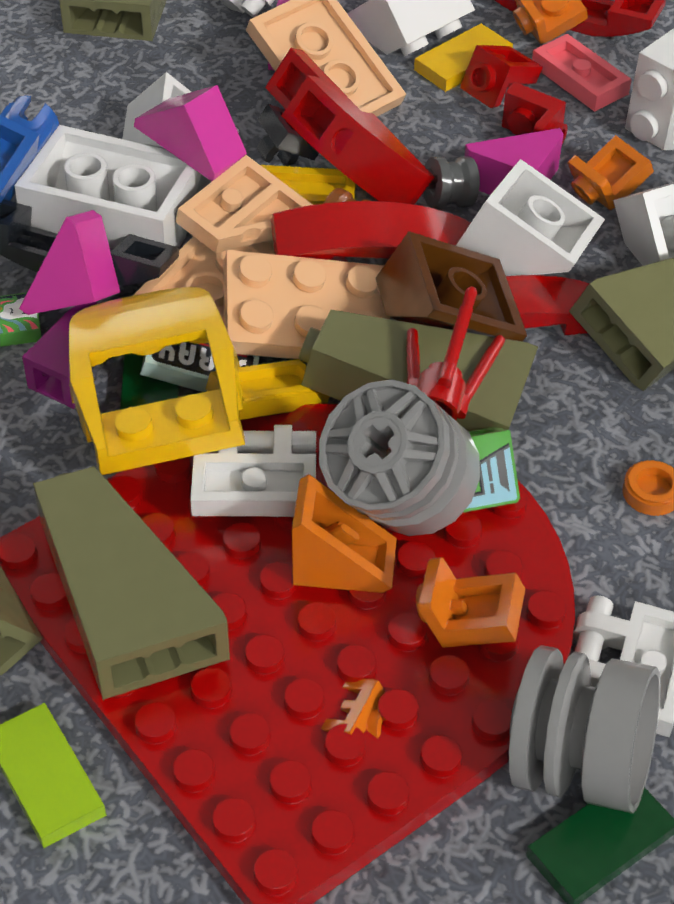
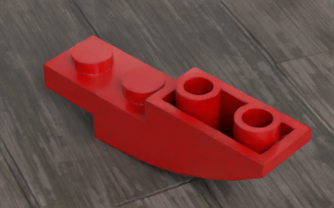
(344, 134)

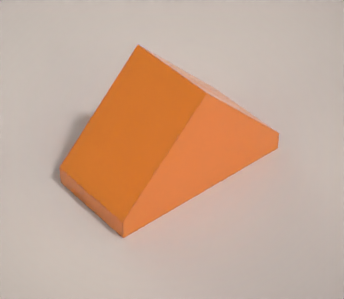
(338, 544)

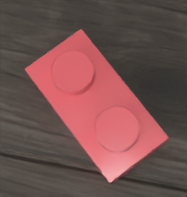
(582, 72)

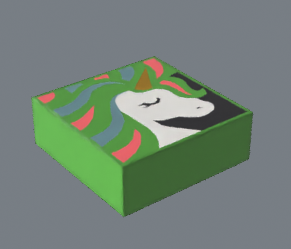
(16, 325)

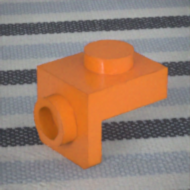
(610, 173)
(469, 608)

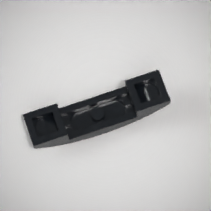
(134, 258)

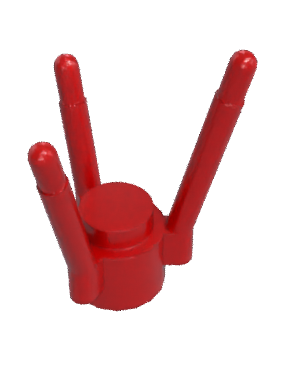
(443, 379)

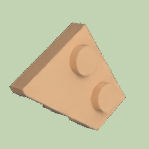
(237, 207)

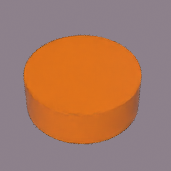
(650, 487)

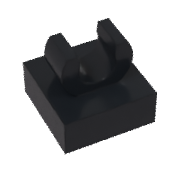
(282, 139)

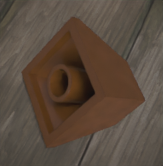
(428, 283)

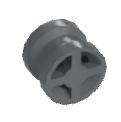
(452, 182)

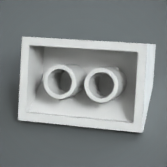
(121, 180)

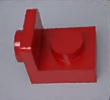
(494, 70)
(532, 111)

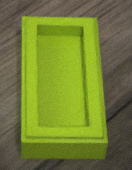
(47, 776)

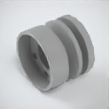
(424, 477)
(570, 726)

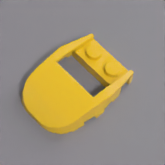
(162, 428)

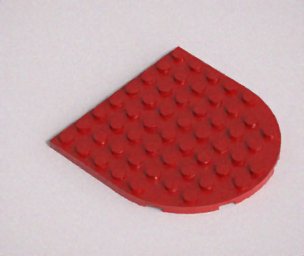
(243, 740)

